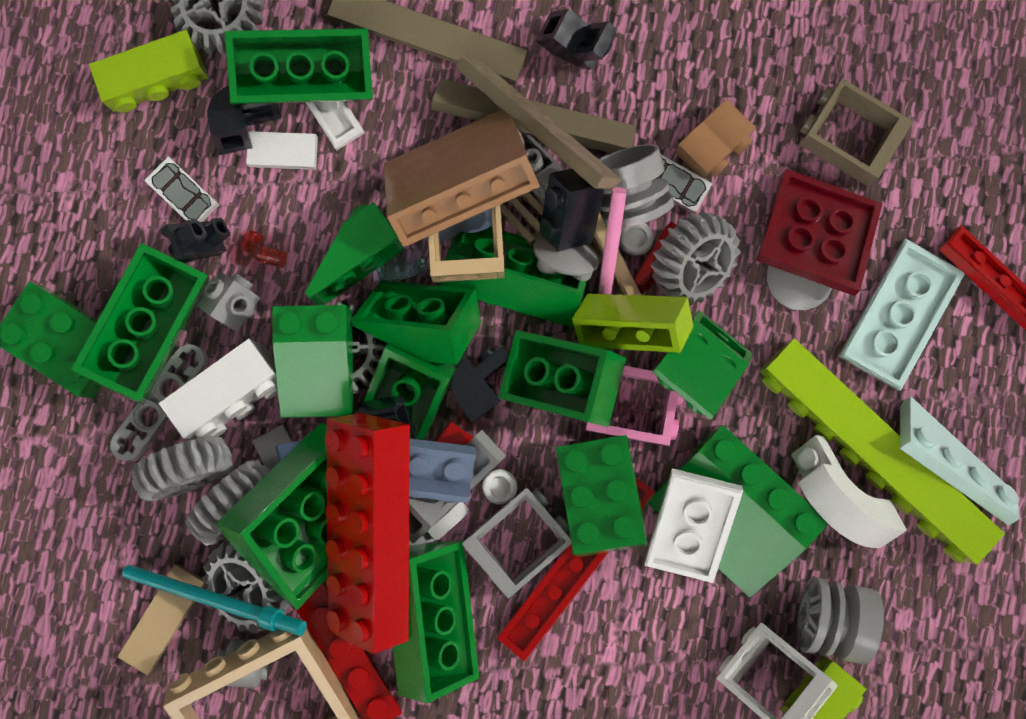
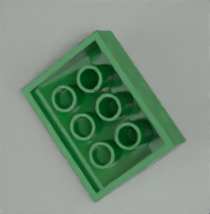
(771, 519)
(284, 522)

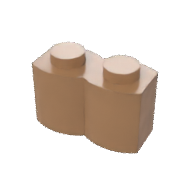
(715, 140)

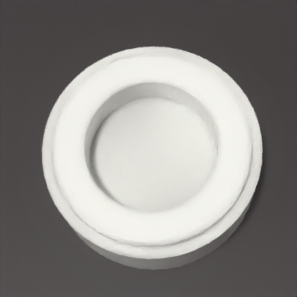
(636, 239)
(499, 486)

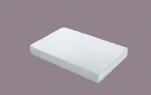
(693, 525)

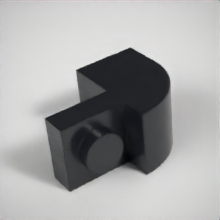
(575, 40)
(230, 121)
(469, 386)

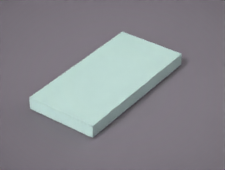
(901, 314)

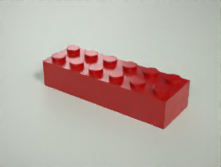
(368, 530)

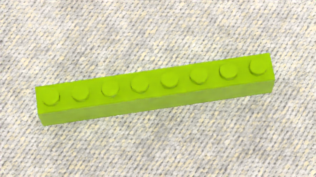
(876, 448)

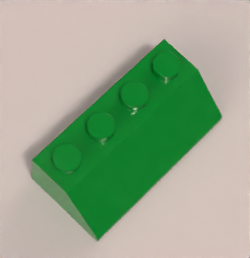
(298, 65)
(524, 286)
(141, 324)
(441, 628)

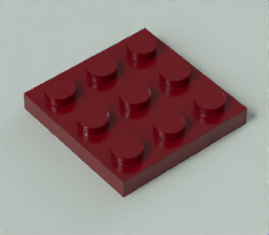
(820, 232)

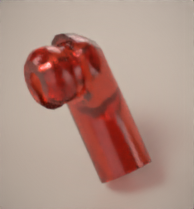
(262, 253)

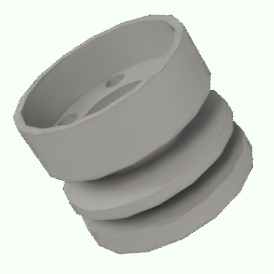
(645, 195)
(840, 620)

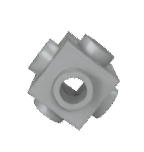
(229, 300)

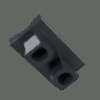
(196, 239)

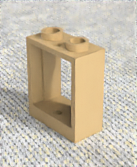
(469, 268)

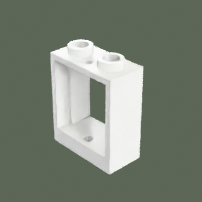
(753, 645)

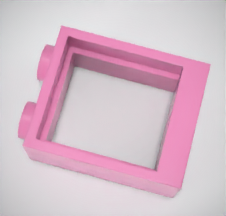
(669, 425)

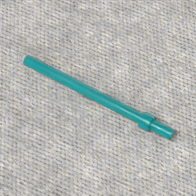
(267, 617)

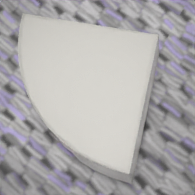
(448, 521)

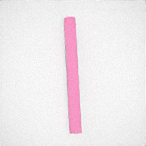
(612, 240)

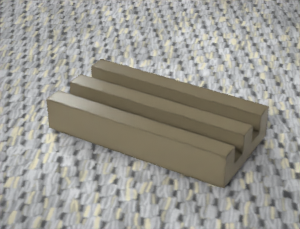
(515, 223)

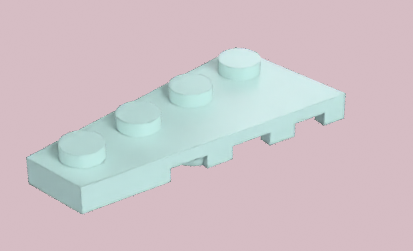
(948, 458)

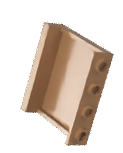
(457, 177)

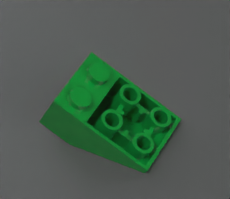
(705, 367)

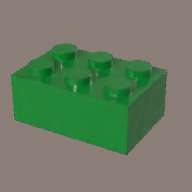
(48, 336)
(562, 377)
(601, 496)

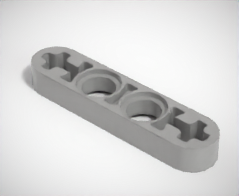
(155, 397)

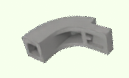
(426, 512)

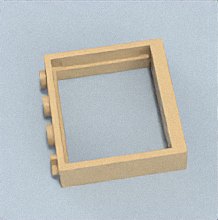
(249, 658)

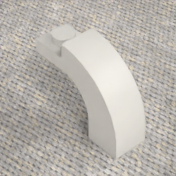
(840, 502)

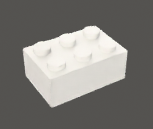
(223, 392)

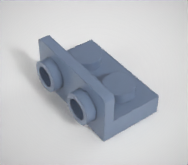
(440, 470)

